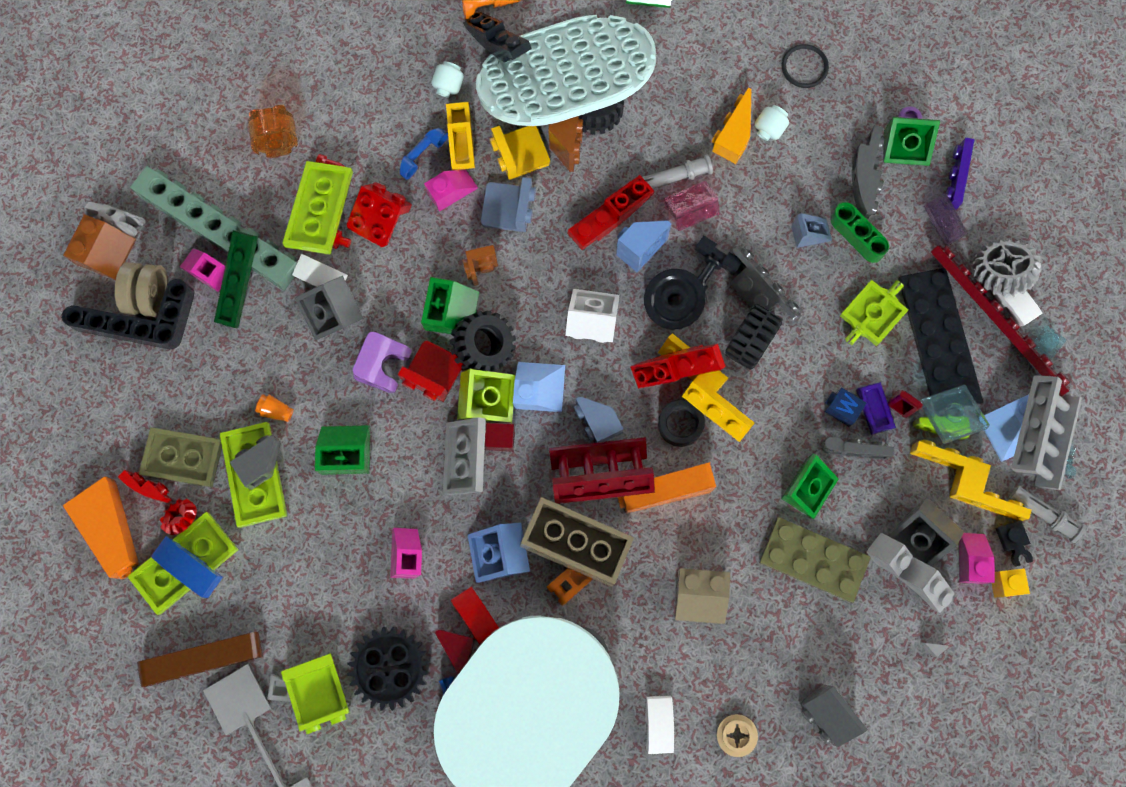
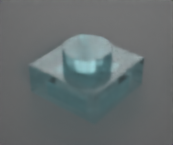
(1049, 341)

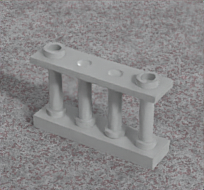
(1046, 432)

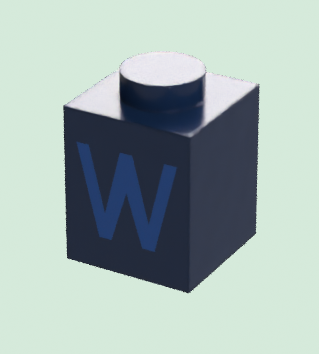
(844, 406)

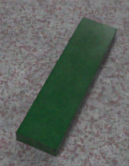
(235, 279)

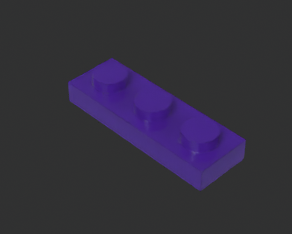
(959, 172)

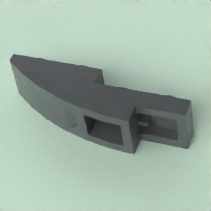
(865, 177)

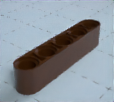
(199, 659)

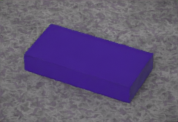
(877, 409)

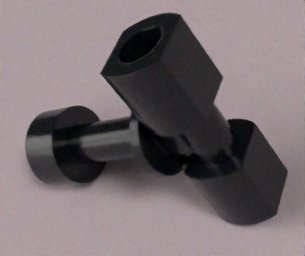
(715, 260)

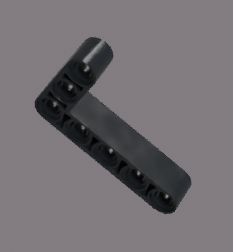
(134, 326)

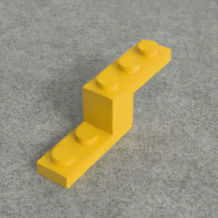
(705, 397)
(970, 480)

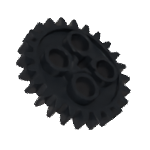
(391, 690)

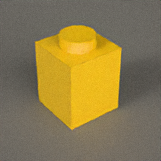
(1010, 583)

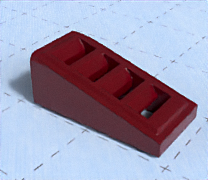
(904, 403)

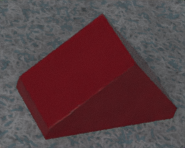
(457, 647)

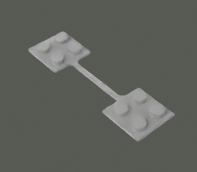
(237, 703)

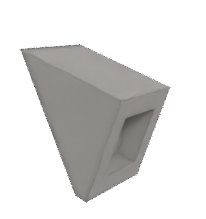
(934, 649)

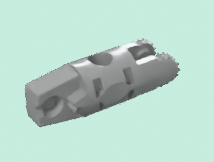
(115, 217)

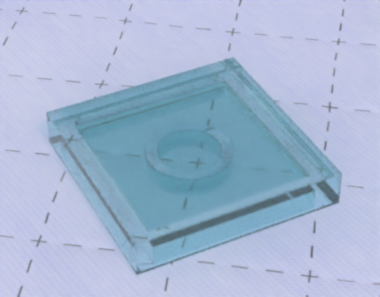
(954, 414)

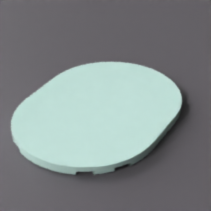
(568, 71)
(527, 707)

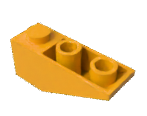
(734, 137)

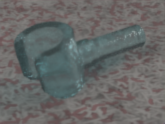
(1072, 471)

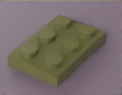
(181, 457)

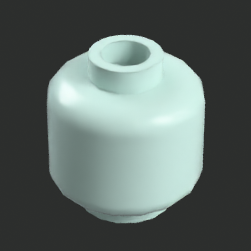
(447, 79)
(771, 123)

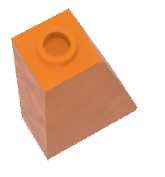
(672, 488)
(104, 527)

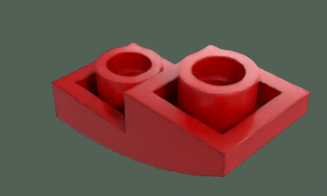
(146, 488)
(474, 615)

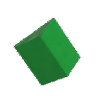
(910, 140)
(810, 486)

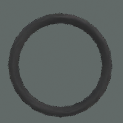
(810, 47)

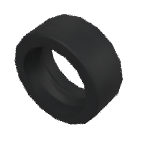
(671, 438)

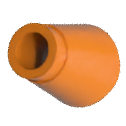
(273, 408)

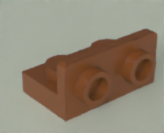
(481, 260)

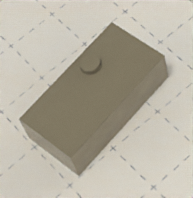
(576, 542)

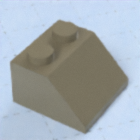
(702, 595)

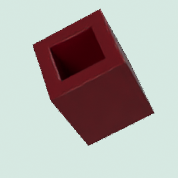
(499, 437)

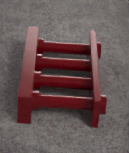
(606, 484)

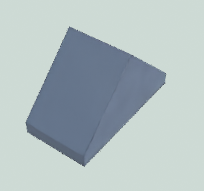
(810, 230)

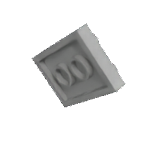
(464, 456)

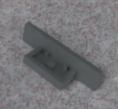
(758, 288)

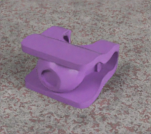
(372, 356)

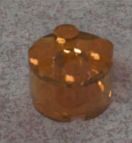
(272, 131)

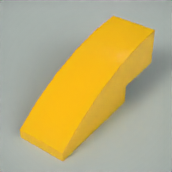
(460, 136)

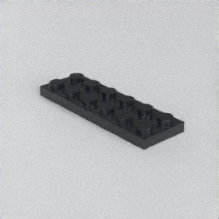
(939, 332)

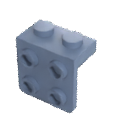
(508, 205)

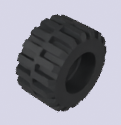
(602, 118)
(498, 333)
(753, 336)

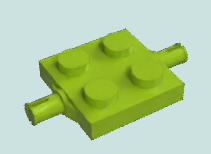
(874, 312)

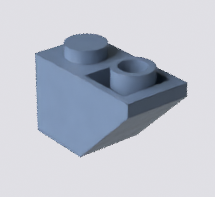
(600, 420)

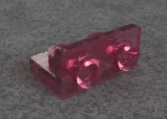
(693, 205)

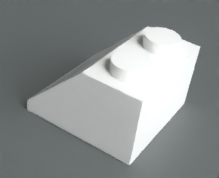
(592, 315)

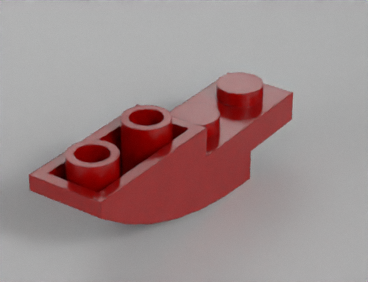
(612, 213)
(677, 365)

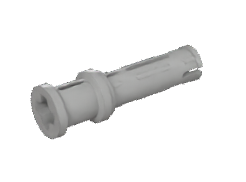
(688, 170)
(1057, 519)

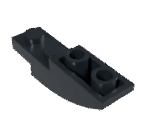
(495, 38)

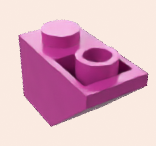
(204, 268)
(405, 553)

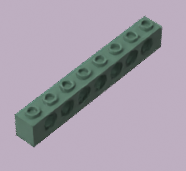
(151, 182)

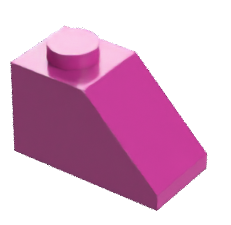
(449, 187)
(975, 559)

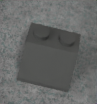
(329, 308)
(927, 532)
(832, 716)

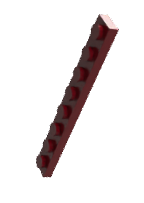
(994, 311)

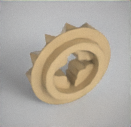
(746, 744)

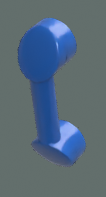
(436, 137)

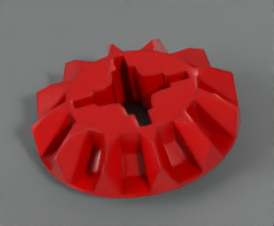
(175, 525)

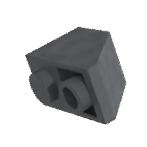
(257, 463)

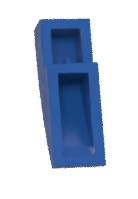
(186, 567)

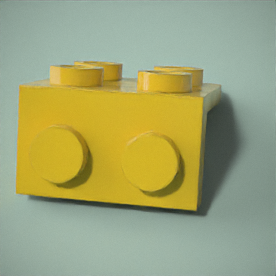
(519, 151)

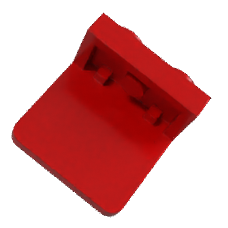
(377, 213)
(431, 371)

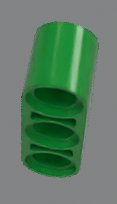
(857, 221)

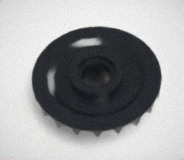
(669, 284)

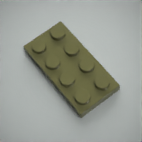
(815, 560)

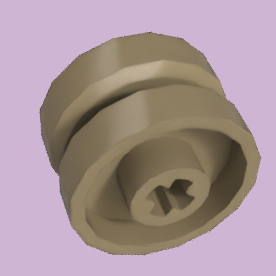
(140, 288)

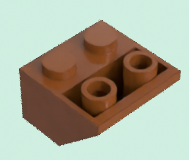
(566, 140)

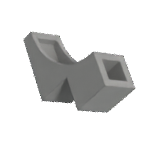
(914, 573)

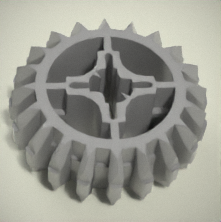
(1007, 267)

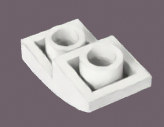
(315, 271)
(1021, 306)
(659, 724)

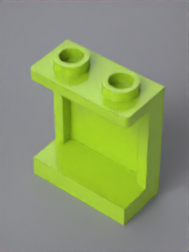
(315, 693)

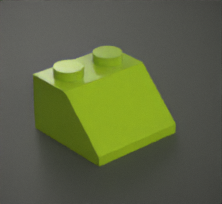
(486, 396)

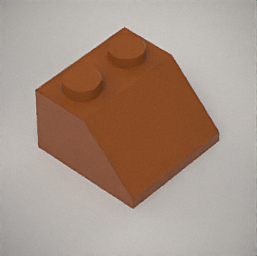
(99, 247)

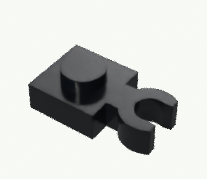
(1014, 538)

